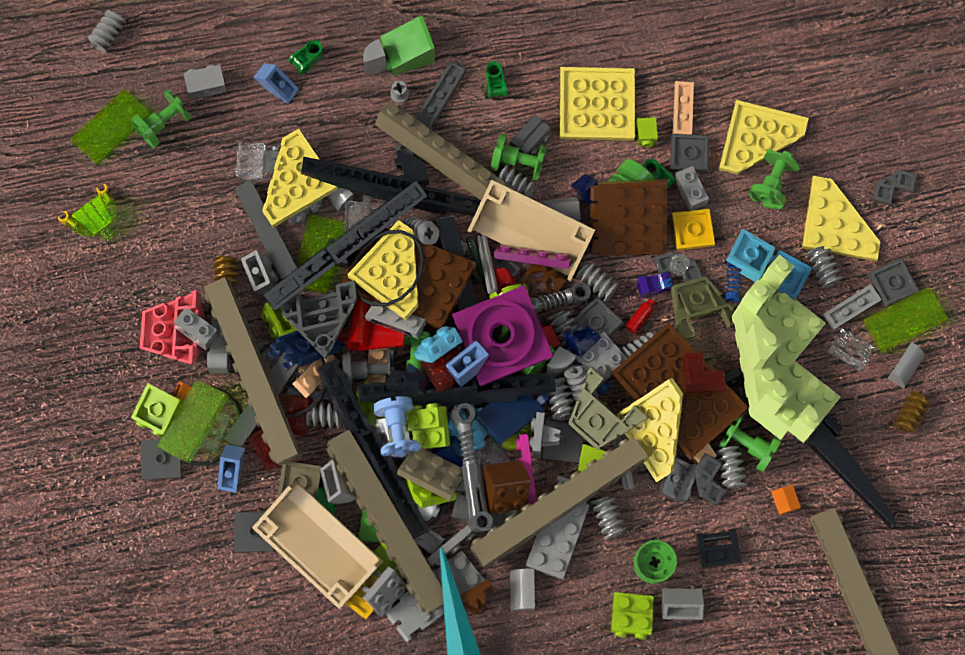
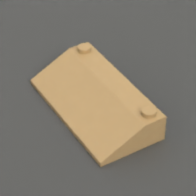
(530, 224)
(317, 544)

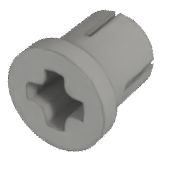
(395, 95)

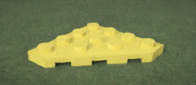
(754, 131)
(288, 188)
(836, 223)
(390, 271)
(660, 431)

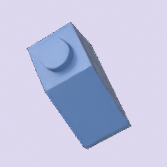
(276, 82)
(467, 363)
(230, 468)

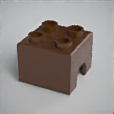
(506, 486)

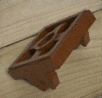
(534, 268)
(476, 597)

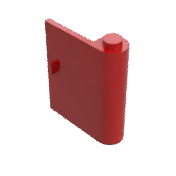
(368, 335)

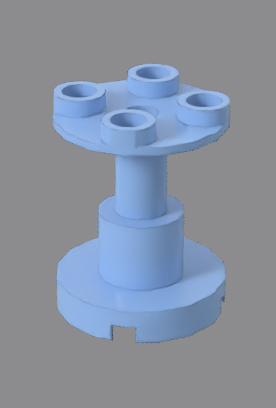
(395, 420)

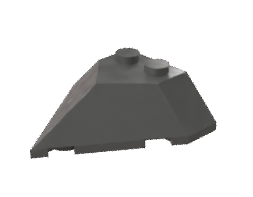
(322, 316)

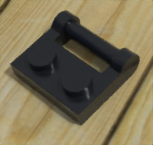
(721, 554)

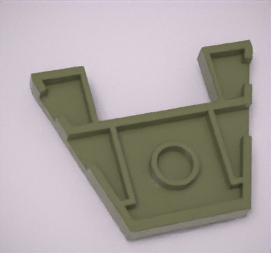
(695, 300)
(596, 420)

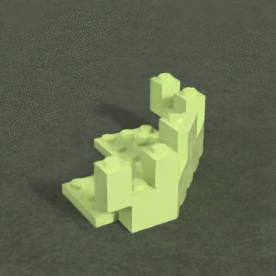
(769, 341)

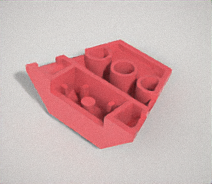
(160, 334)

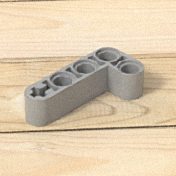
(218, 358)

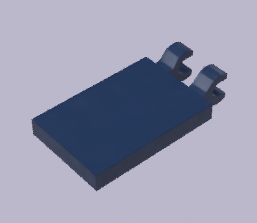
(298, 350)
(508, 418)

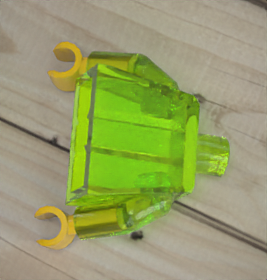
(93, 216)

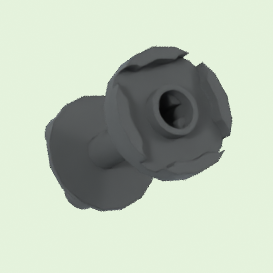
(360, 369)

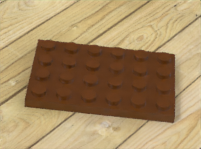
(439, 286)
(702, 413)

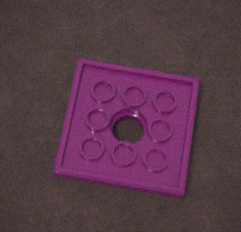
(527, 340)

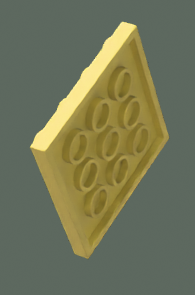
(597, 103)

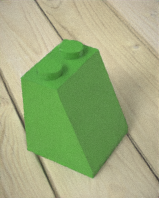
(408, 47)

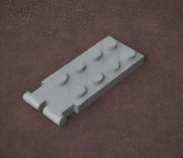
(556, 543)
(406, 610)

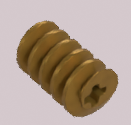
(224, 268)
(911, 412)

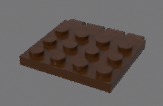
(629, 217)

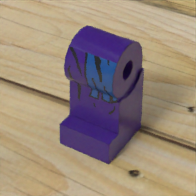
(654, 284)

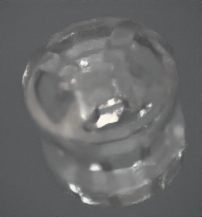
(679, 269)

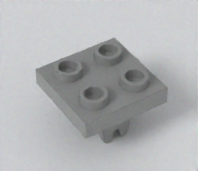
(603, 356)
(543, 435)
(384, 591)

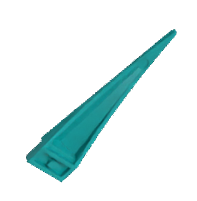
(459, 634)

